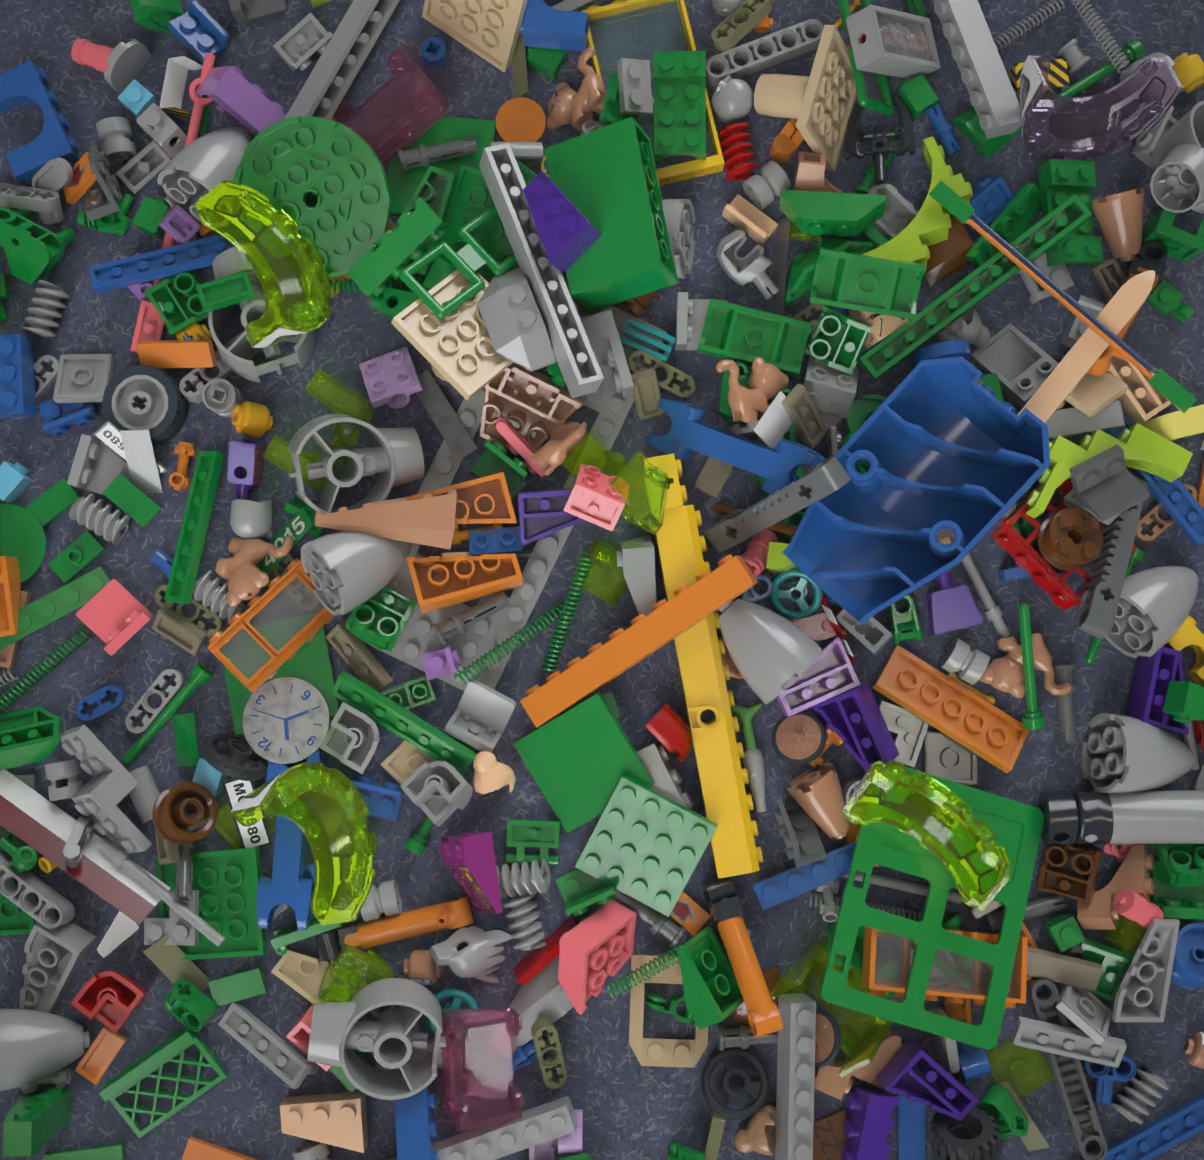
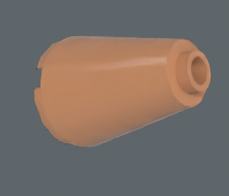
(1121, 222)
(822, 799)

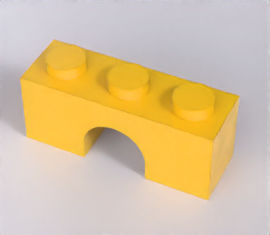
(1190, 636)

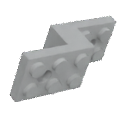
(604, 336)
(104, 790)

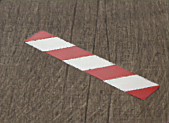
(836, 628)

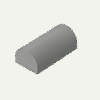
(525, 152)
(143, 166)
(144, 793)

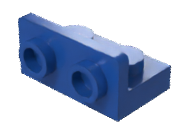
(200, 32)
(989, 198)
(61, 416)
(495, 541)
(381, 800)

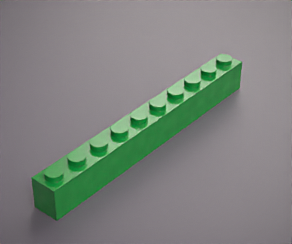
(973, 289)

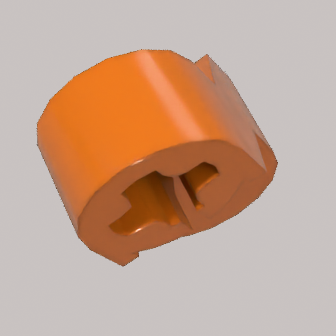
(783, 147)

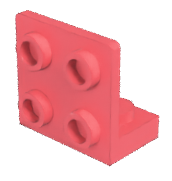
(594, 498)
(114, 615)

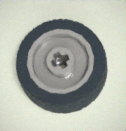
(149, 387)

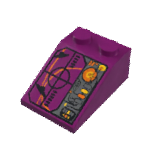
(473, 866)

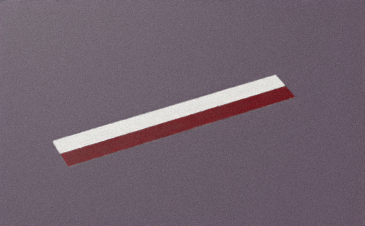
(47, 831)

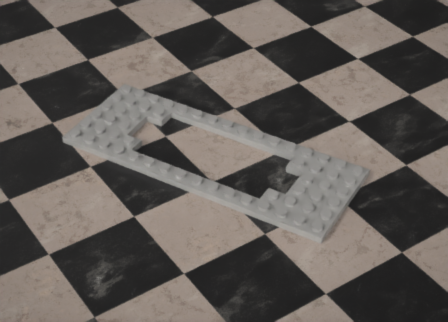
(418, 634)

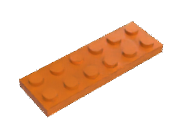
(951, 708)

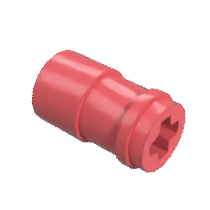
(91, 54)
(757, 550)
(1136, 907)

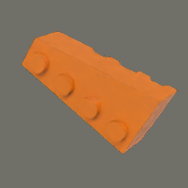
(480, 500)
(462, 578)

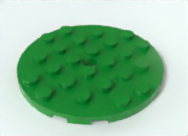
(335, 165)

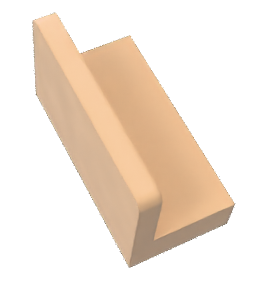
(749, 219)

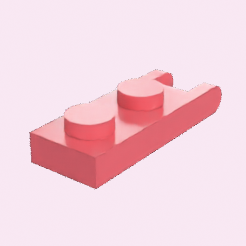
(518, 444)

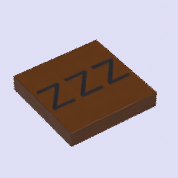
(829, 1136)

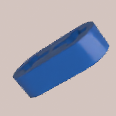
(98, 697)

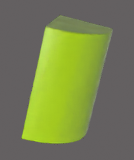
(776, 560)

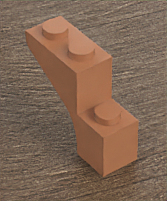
(810, 173)
(1132, 874)
(830, 1082)

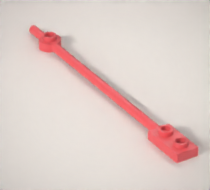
(149, 323)

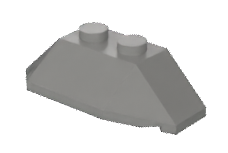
(515, 321)

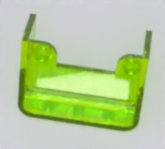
(636, 482)
(859, 1031)

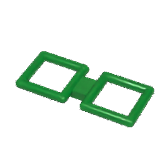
(885, 106)
(467, 260)

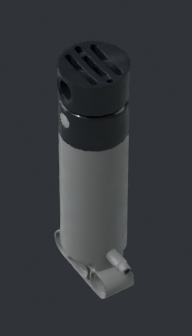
(1122, 817)

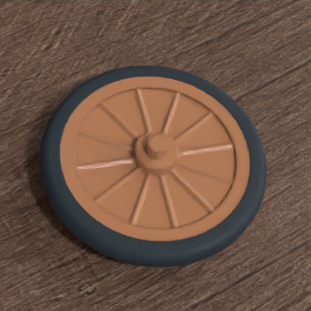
(799, 738)
(826, 1038)

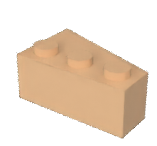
(1140, 399)
(328, 1119)

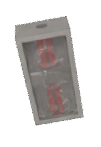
(892, 42)

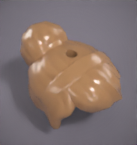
(759, 1133)

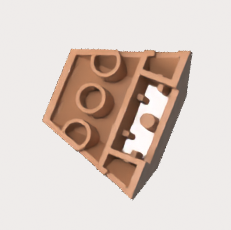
(527, 402)

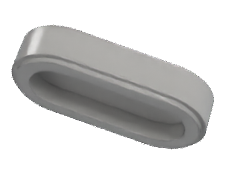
(53, 175)

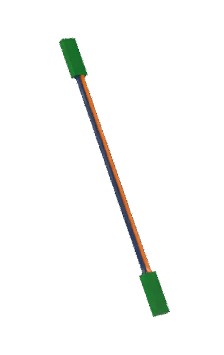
(1160, 380)

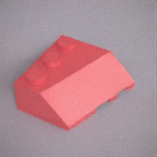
(594, 951)

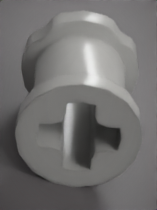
(1074, 56)

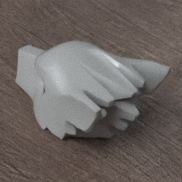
(475, 960)

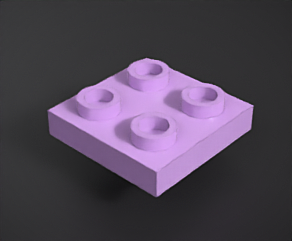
(390, 379)
(562, 1146)

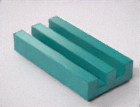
(651, 331)

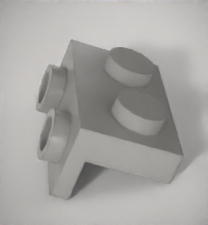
(302, 43)
(635, 87)
(1147, 141)
(897, 211)

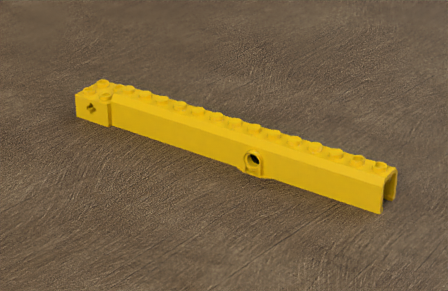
(706, 688)

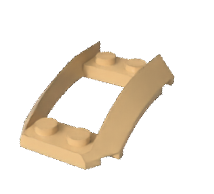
(660, 1051)

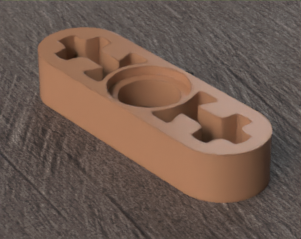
(1155, 530)

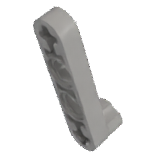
(34, 199)
(192, 380)

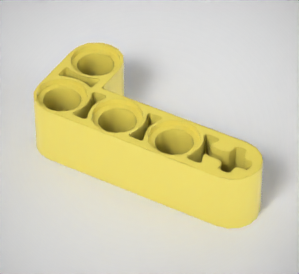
(1178, 424)

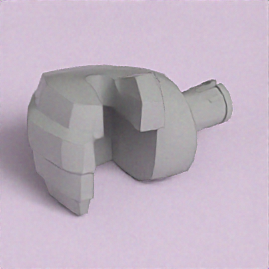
(752, 265)

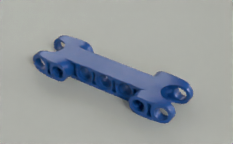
(691, 433)
(287, 879)

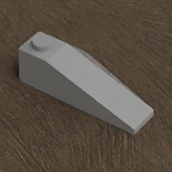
(52, 963)

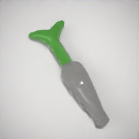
(753, 757)

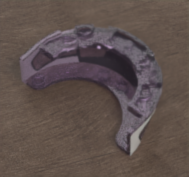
(1093, 124)

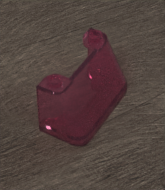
(396, 111)
(480, 1067)

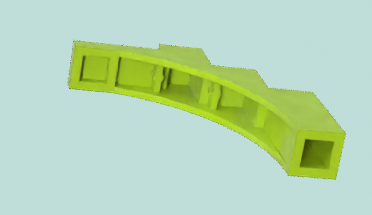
(932, 220)
(1141, 449)

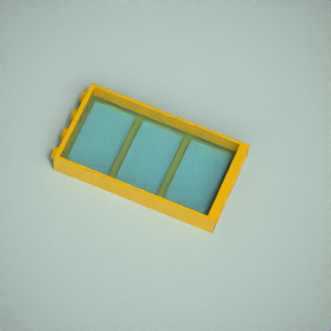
(635, 32)

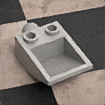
(1018, 364)

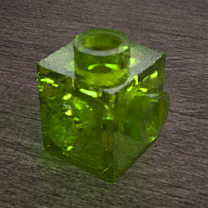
(1126, 936)

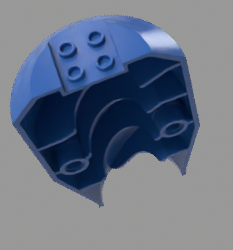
(940, 468)

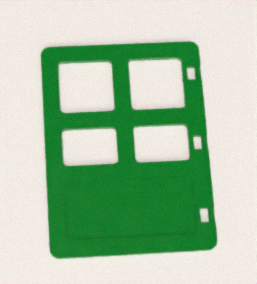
(879, 843)

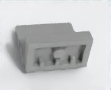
(690, 321)
(95, 466)

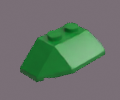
(832, 212)
(803, 265)
(27, 736)

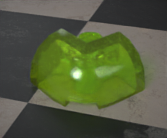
(604, 578)
(351, 973)

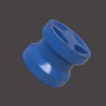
(435, 58)

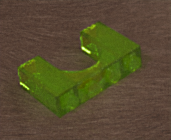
(341, 401)

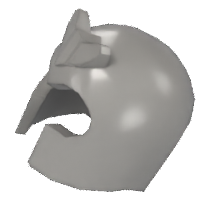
(731, 100)
(251, 518)

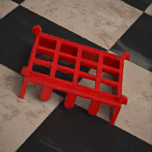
(1033, 563)

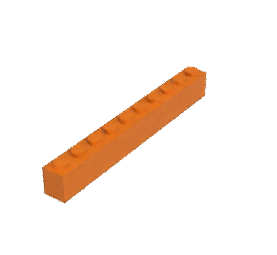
(638, 641)

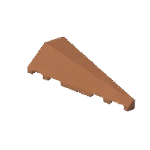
(416, 521)

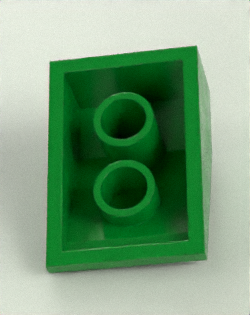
(708, 979)

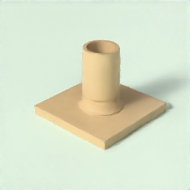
(483, 26)
(817, 101)
(458, 343)

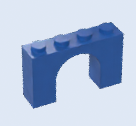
(554, 28)
(28, 86)

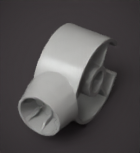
(1180, 164)
(230, 263)
(395, 458)
(338, 1033)

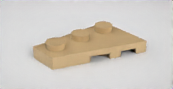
(302, 974)

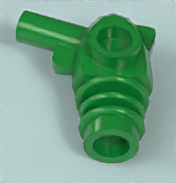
(112, 223)
(22, 858)

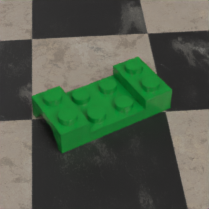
(679, 104)
(1058, 183)
(866, 283)
(750, 333)

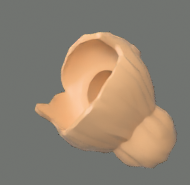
(490, 774)

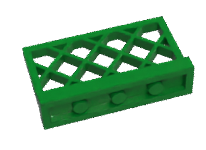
(147, 1065)

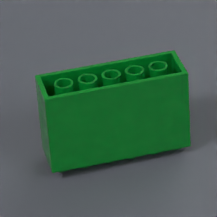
(617, 188)

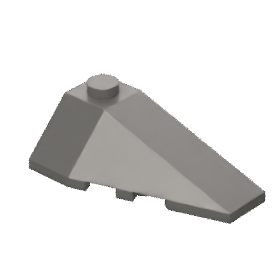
(638, 568)
(1148, 978)
(538, 1000)

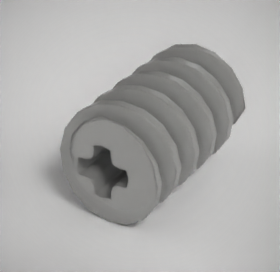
(45, 310)
(100, 519)
(215, 596)
(524, 880)
(524, 922)
(1140, 1095)

